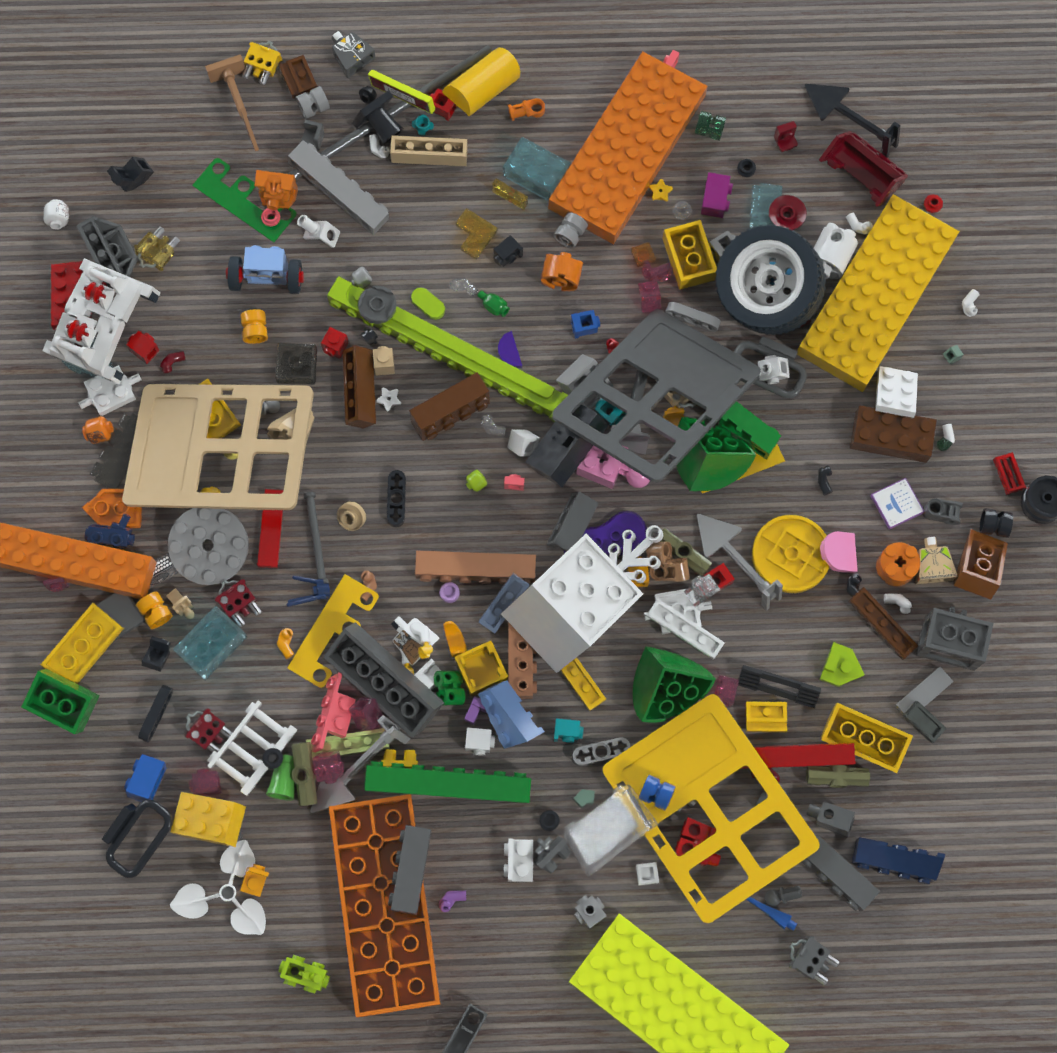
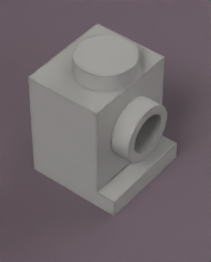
(717, 243)

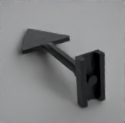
(828, 98)

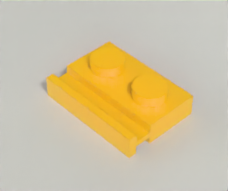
(766, 716)

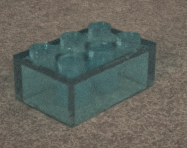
(535, 168)
(210, 643)

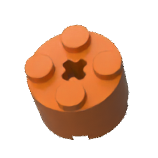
(561, 271)
(907, 558)

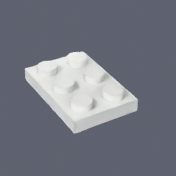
(896, 392)

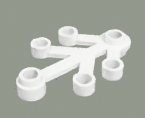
(631, 559)

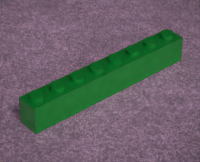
(447, 783)

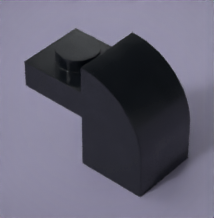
(132, 174)

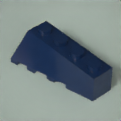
(897, 860)

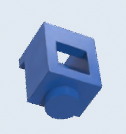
(581, 318)

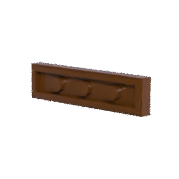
(883, 623)

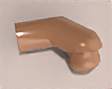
(370, 582)

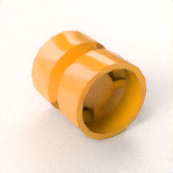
(254, 326)
(155, 611)

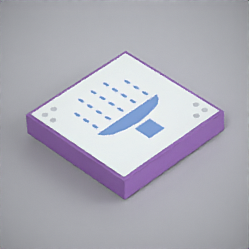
(897, 503)

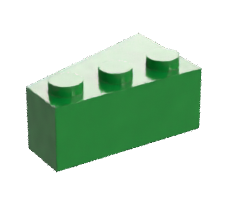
(750, 429)

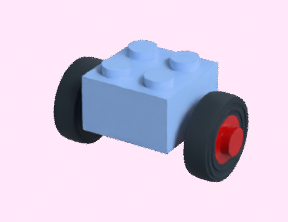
(265, 267)

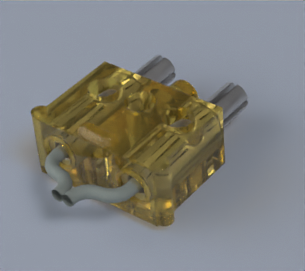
(155, 250)

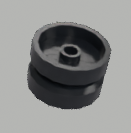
(1040, 500)

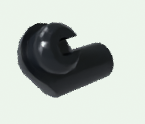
(853, 584)

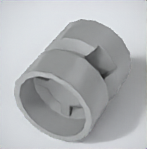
(312, 102)
(571, 228)

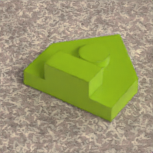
(841, 666)

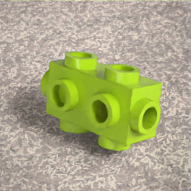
(311, 976)

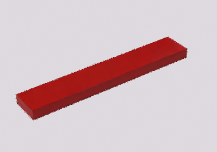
(807, 755)

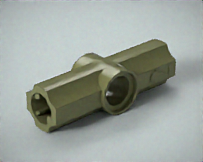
(696, 561)
(837, 776)
(305, 786)

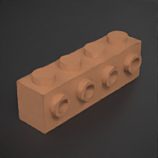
(521, 665)

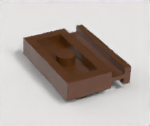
(298, 76)

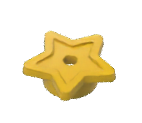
(660, 195)

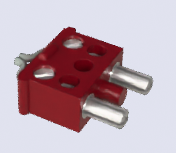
(234, 594)
(200, 726)

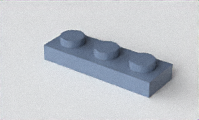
(507, 595)

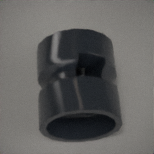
(992, 522)

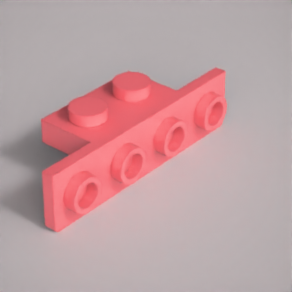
(334, 715)

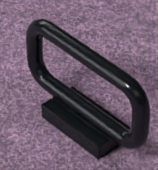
(122, 826)

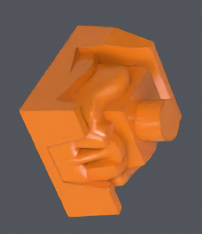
(276, 189)

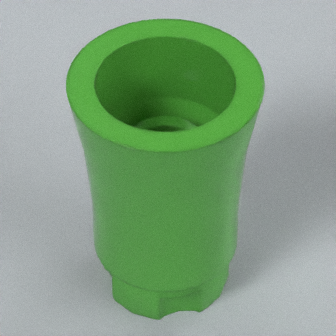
(281, 783)

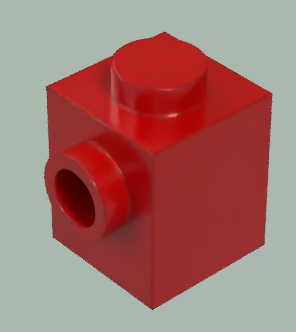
(334, 343)
(142, 346)

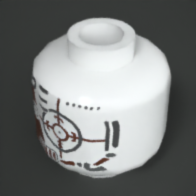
(56, 214)

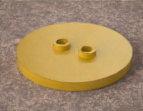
(790, 552)

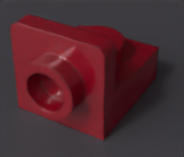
(785, 136)

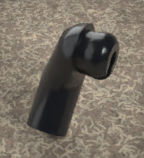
(824, 485)

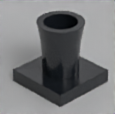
(379, 118)

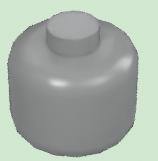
(361, 277)

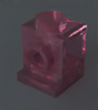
(726, 690)

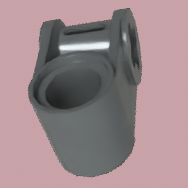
(946, 511)

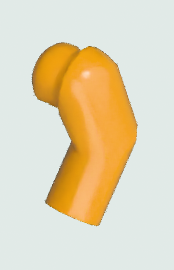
(284, 641)

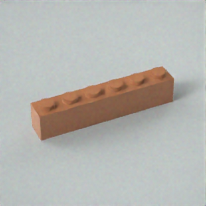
(473, 566)

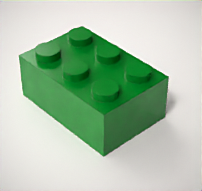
(60, 701)

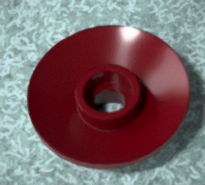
(787, 205)

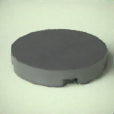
(377, 304)

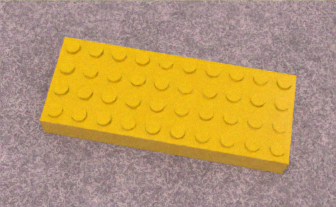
(877, 293)

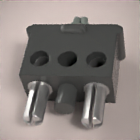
(804, 957)

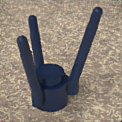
(319, 592)

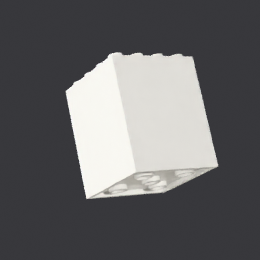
(572, 604)

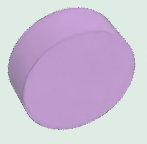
(449, 592)

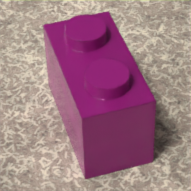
(715, 195)

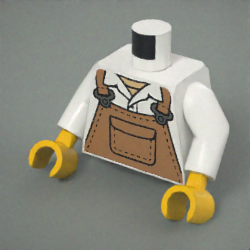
(413, 641)

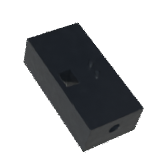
(563, 450)

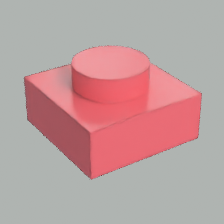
(672, 60)
(514, 482)

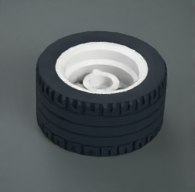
(755, 249)

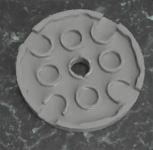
(187, 548)

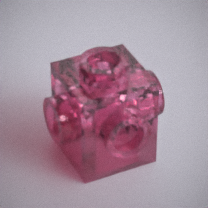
(328, 767)

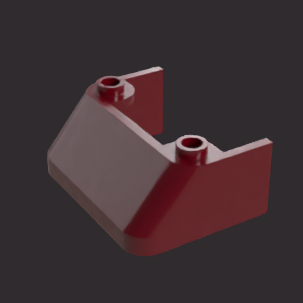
(865, 164)

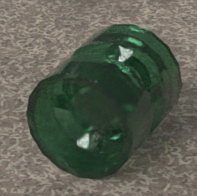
(703, 125)

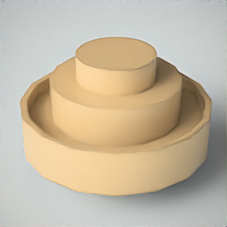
(351, 516)

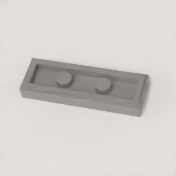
(926, 690)

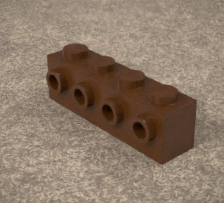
(359, 387)

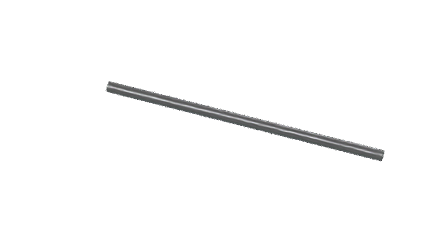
(402, 105)

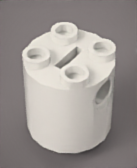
(835, 249)

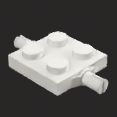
(108, 395)
(680, 602)

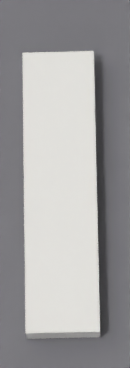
(685, 629)

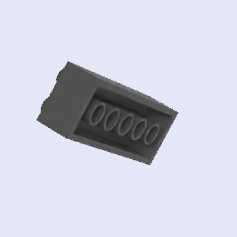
(383, 678)

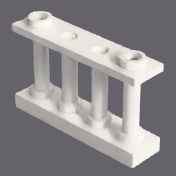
(248, 783)

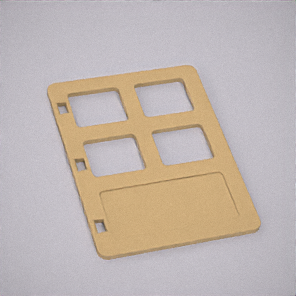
(173, 440)

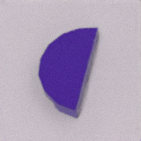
(508, 351)

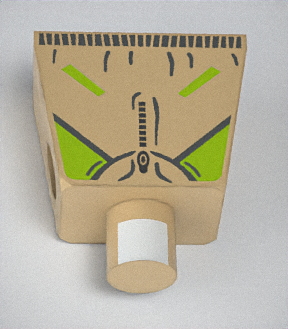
(935, 563)

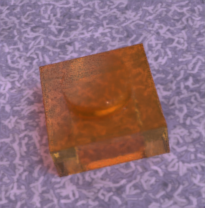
(642, 253)

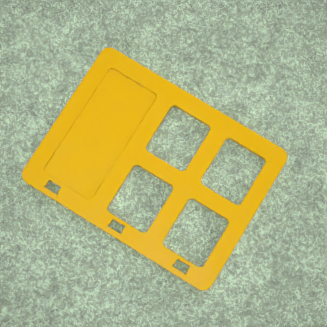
(694, 756)

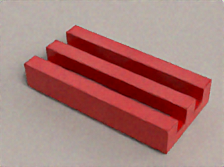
(997, 462)

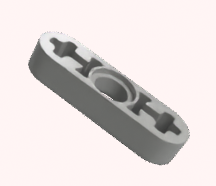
(693, 316)
(584, 749)

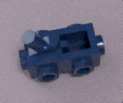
(115, 535)

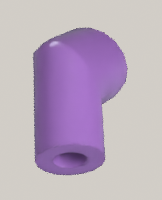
(450, 898)

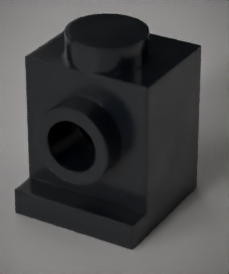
(507, 251)

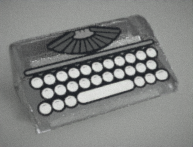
(163, 570)

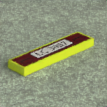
(402, 91)

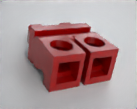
(697, 833)

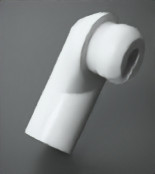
(376, 149)
(859, 227)
(968, 305)
(900, 600)

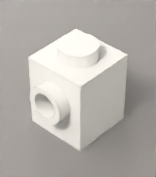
(479, 741)

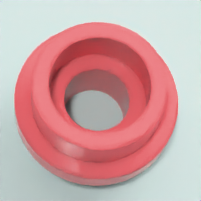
(267, 213)

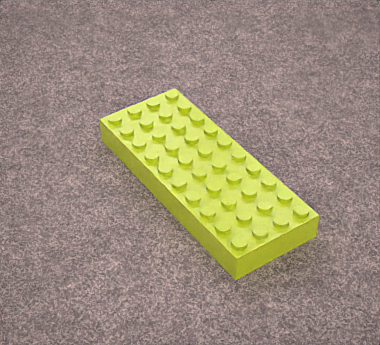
(665, 998)

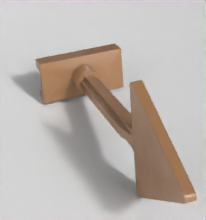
(226, 70)

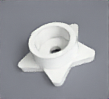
(388, 404)

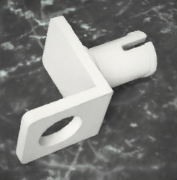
(318, 230)

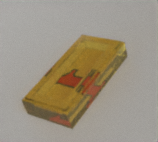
(510, 194)

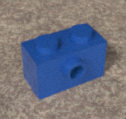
(145, 779)

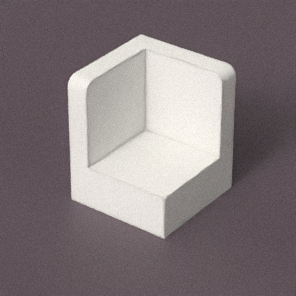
(522, 442)
(426, 674)

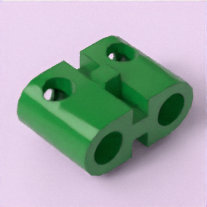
(449, 687)

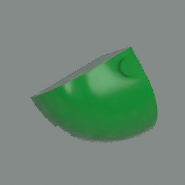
(714, 460)
(667, 685)

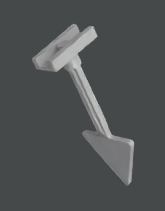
(716, 535)
(337, 792)

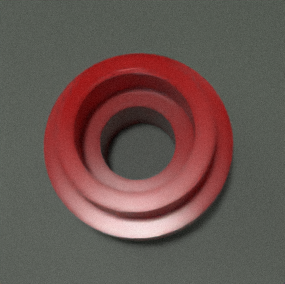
(930, 207)

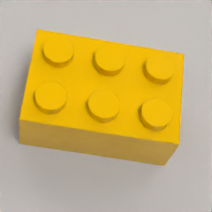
(689, 254)
(208, 819)

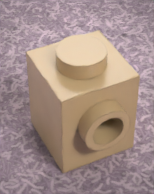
(383, 361)

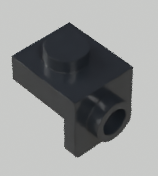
(156, 654)

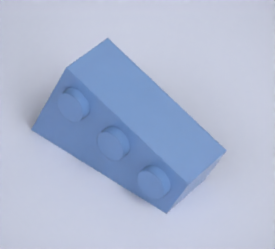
(508, 716)

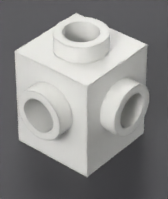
(773, 369)

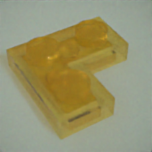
(480, 233)

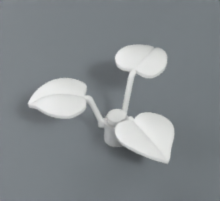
(248, 917)

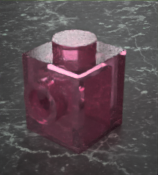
(366, 713)
(205, 783)

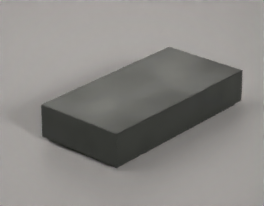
(924, 722)

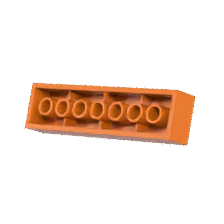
(75, 561)

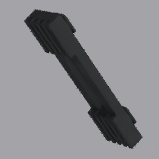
(806, 696)

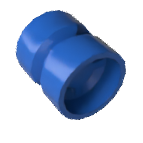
(657, 792)

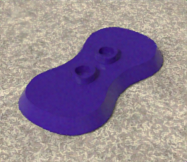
(612, 531)

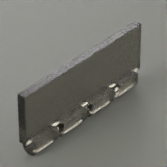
(116, 458)

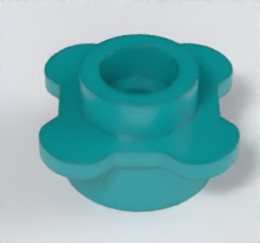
(423, 119)

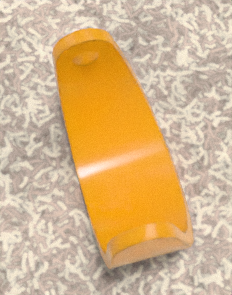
(454, 638)

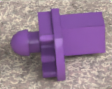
(473, 712)

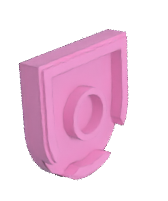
(840, 551)

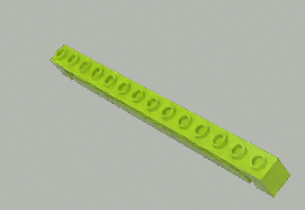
(454, 352)

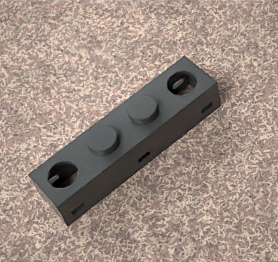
(465, 1032)

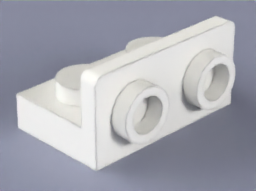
(519, 860)

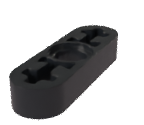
(401, 512)
(155, 713)

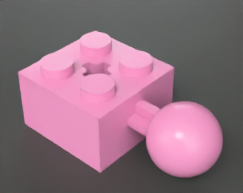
(608, 471)

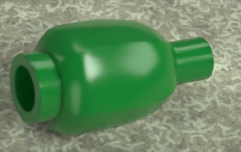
(494, 304)

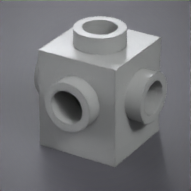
(589, 919)

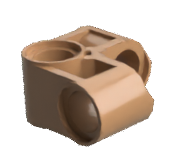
(673, 569)

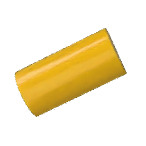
(483, 81)
(871, 737)

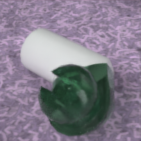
(948, 438)

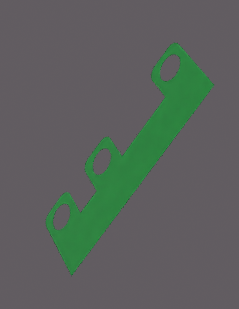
(236, 202)

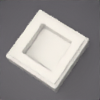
(647, 873)

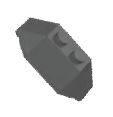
(108, 245)

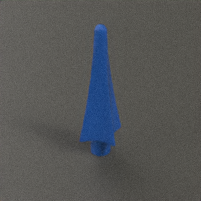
(781, 918)

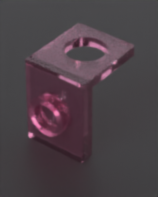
(56, 584)

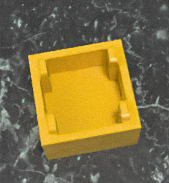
(481, 668)

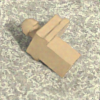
(181, 604)

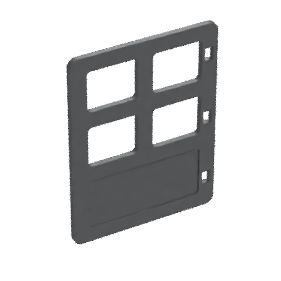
(680, 362)

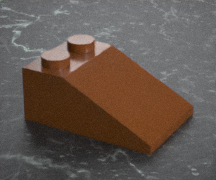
(981, 564)

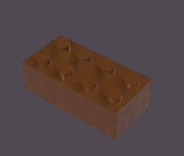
(450, 407)
(893, 434)

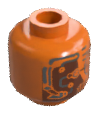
(97, 430)

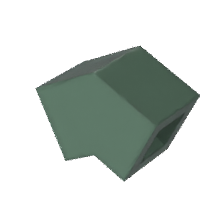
(956, 352)
(584, 797)

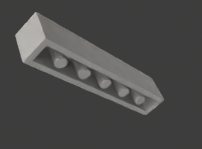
(338, 187)

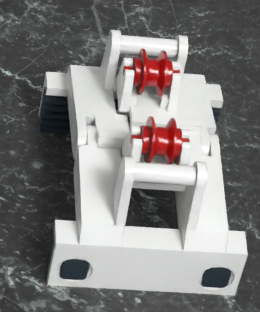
(93, 297)

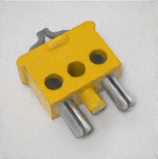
(259, 60)

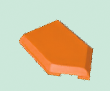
(109, 508)

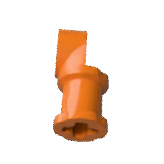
(524, 109)

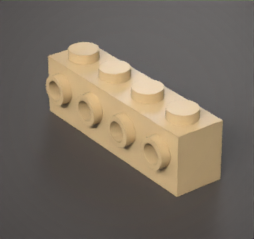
(429, 150)

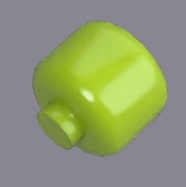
(476, 481)

